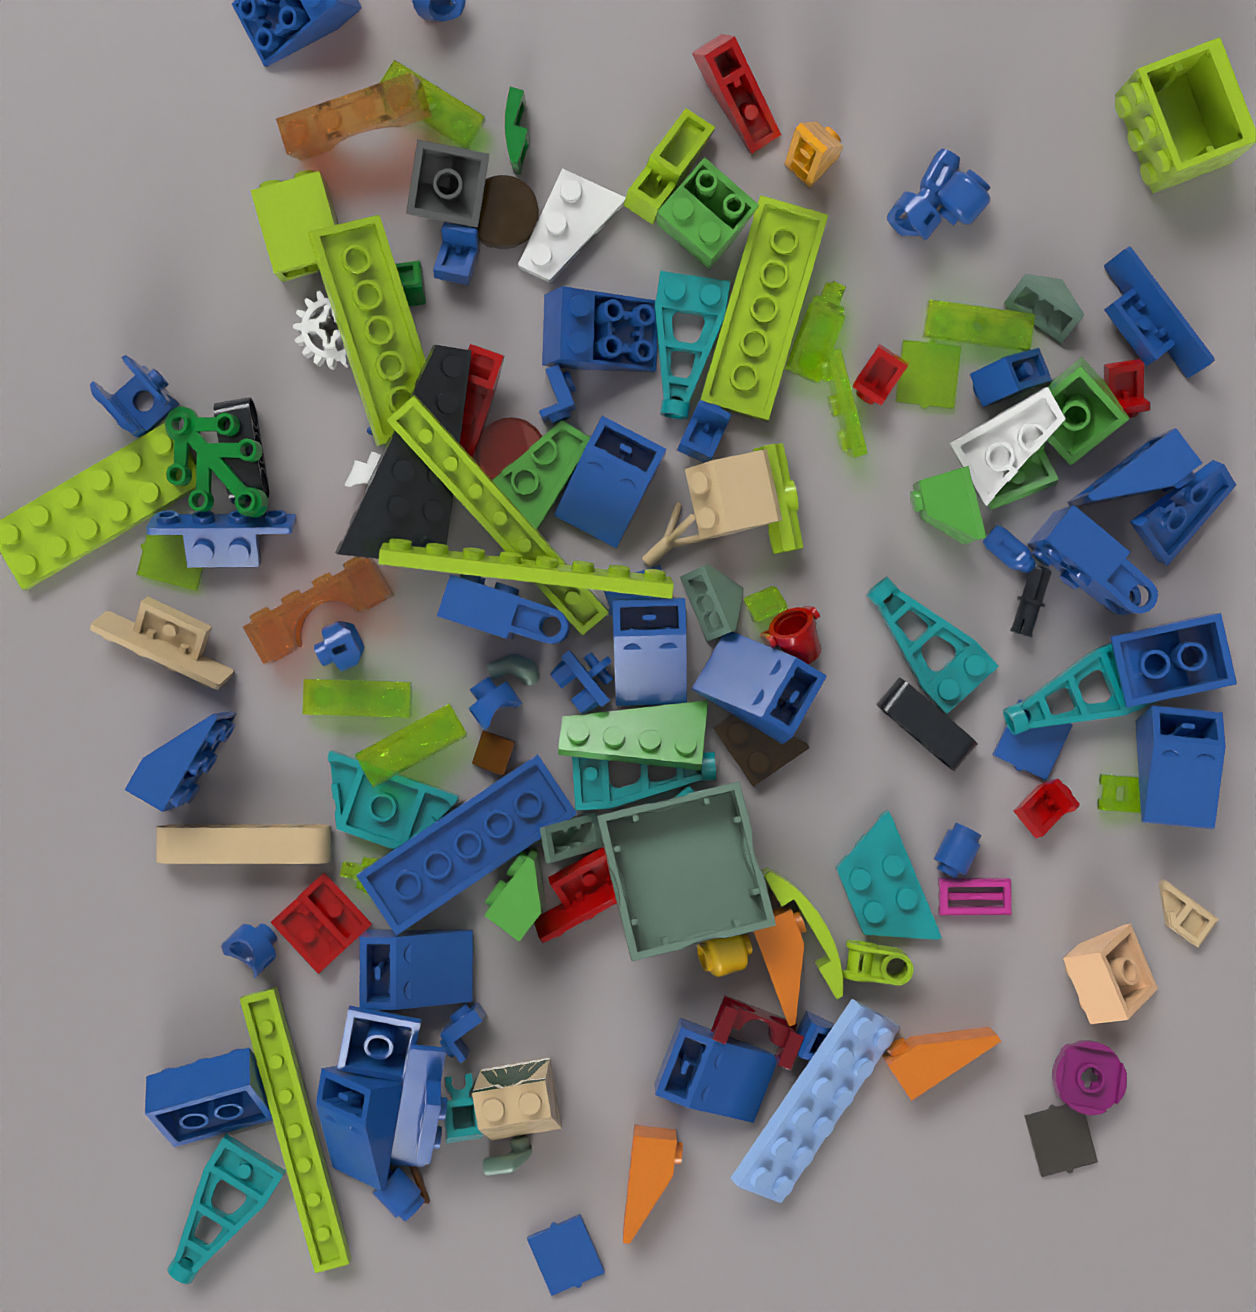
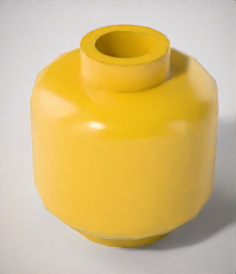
(724, 955)

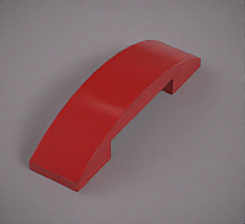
(481, 388)

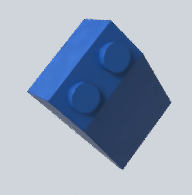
(1156, 465)
(1173, 659)

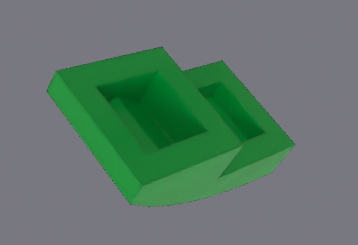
(516, 137)

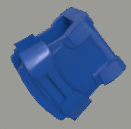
(123, 405)

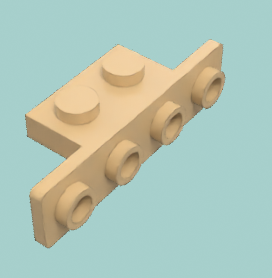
(166, 638)

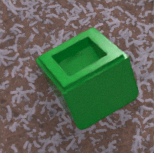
(412, 282)

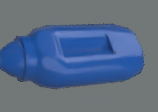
(940, 170)
(1009, 549)

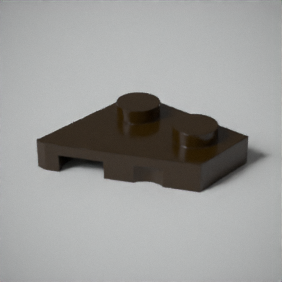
(755, 751)

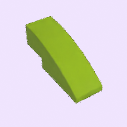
(668, 165)

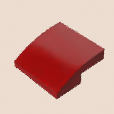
(321, 923)

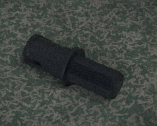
(1031, 601)

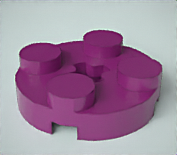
(1100, 1095)

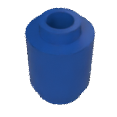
(957, 850)
(401, 1195)

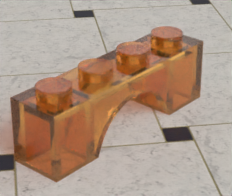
(371, 108)
(280, 630)

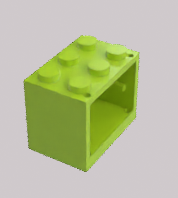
(1185, 115)

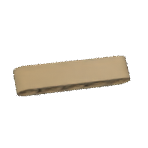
(243, 843)

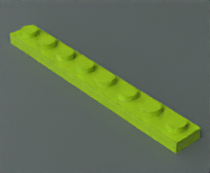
(489, 506)
(512, 567)
(295, 1129)

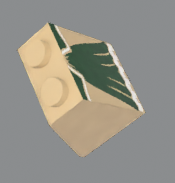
(516, 1099)

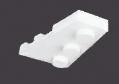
(568, 221)
(1006, 442)

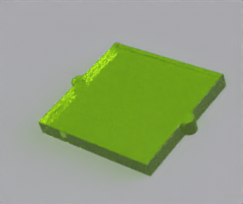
(930, 374)
(165, 561)

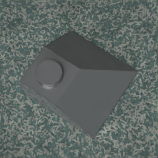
(447, 183)

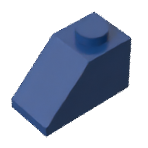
(1010, 377)

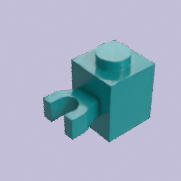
(460, 1117)

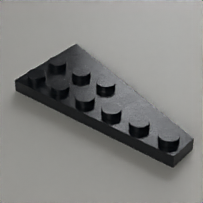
(403, 492)

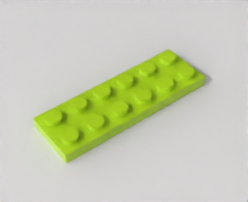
(764, 308)
(370, 316)
(92, 508)

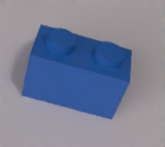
(377, 1043)

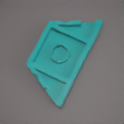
(387, 812)
(885, 886)

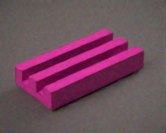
(944, 896)

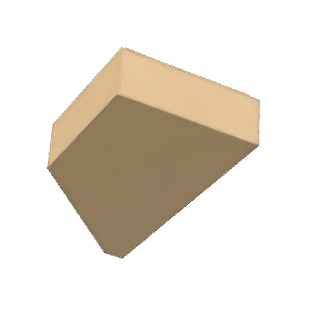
(1185, 915)

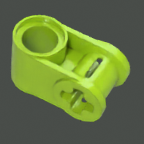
(874, 963)

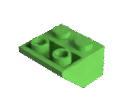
(706, 213)
(521, 900)

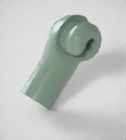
(517, 666)
(510, 1162)

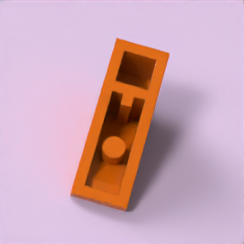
(783, 955)
(930, 1058)
(650, 1171)

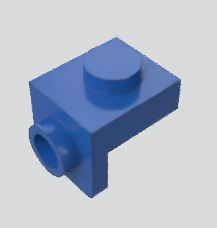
(457, 253)
(562, 387)
(704, 431)
(462, 1022)

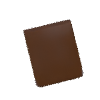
(494, 752)

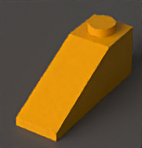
(812, 151)

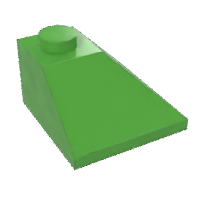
(1088, 408)
(950, 505)

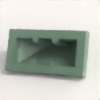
(1051, 303)
(714, 600)
(570, 837)

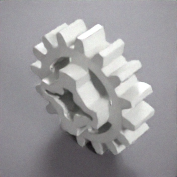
(317, 328)

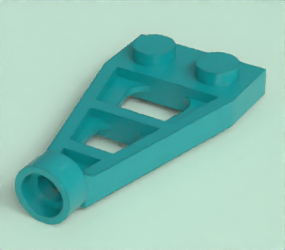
(689, 296)
(959, 675)
(1040, 715)
(595, 791)
(246, 1172)

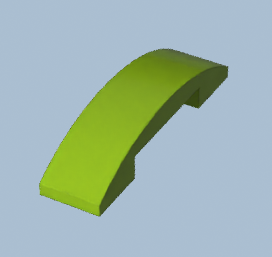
(830, 963)

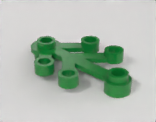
(210, 459)

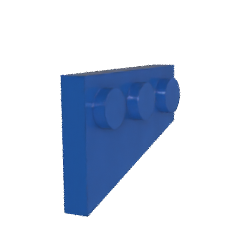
(1181, 512)

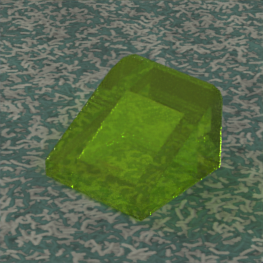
(765, 603)

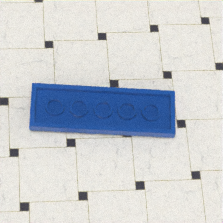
(465, 844)

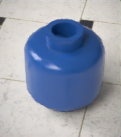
(963, 197)

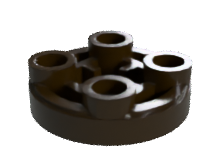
(507, 212)

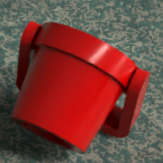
(795, 633)

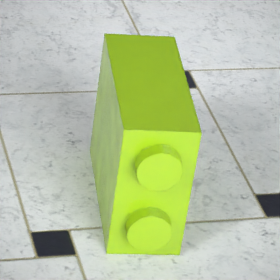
(287, 215)

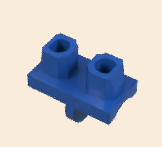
(572, 668)

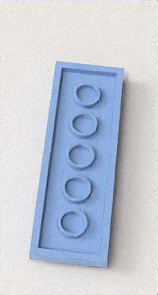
(815, 1102)

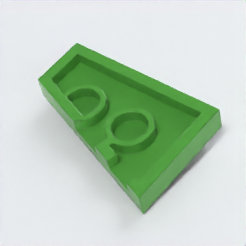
(543, 471)

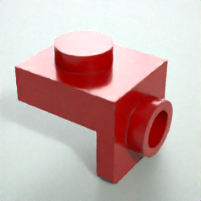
(879, 376)
(1127, 385)
(1045, 806)

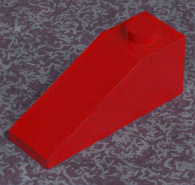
(737, 91)

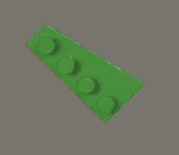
(645, 735)

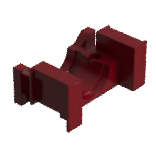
(736, 1013)

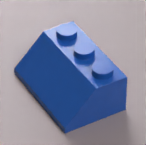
(207, 1097)

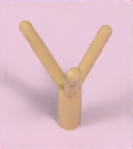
(670, 537)

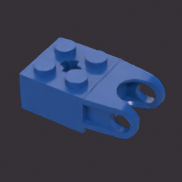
(1092, 561)
(497, 610)

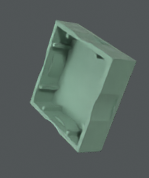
(685, 871)

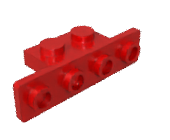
(584, 892)

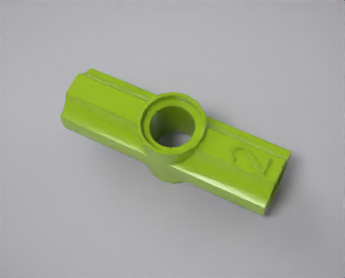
(784, 534)

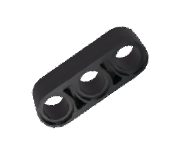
(250, 473)
(927, 724)

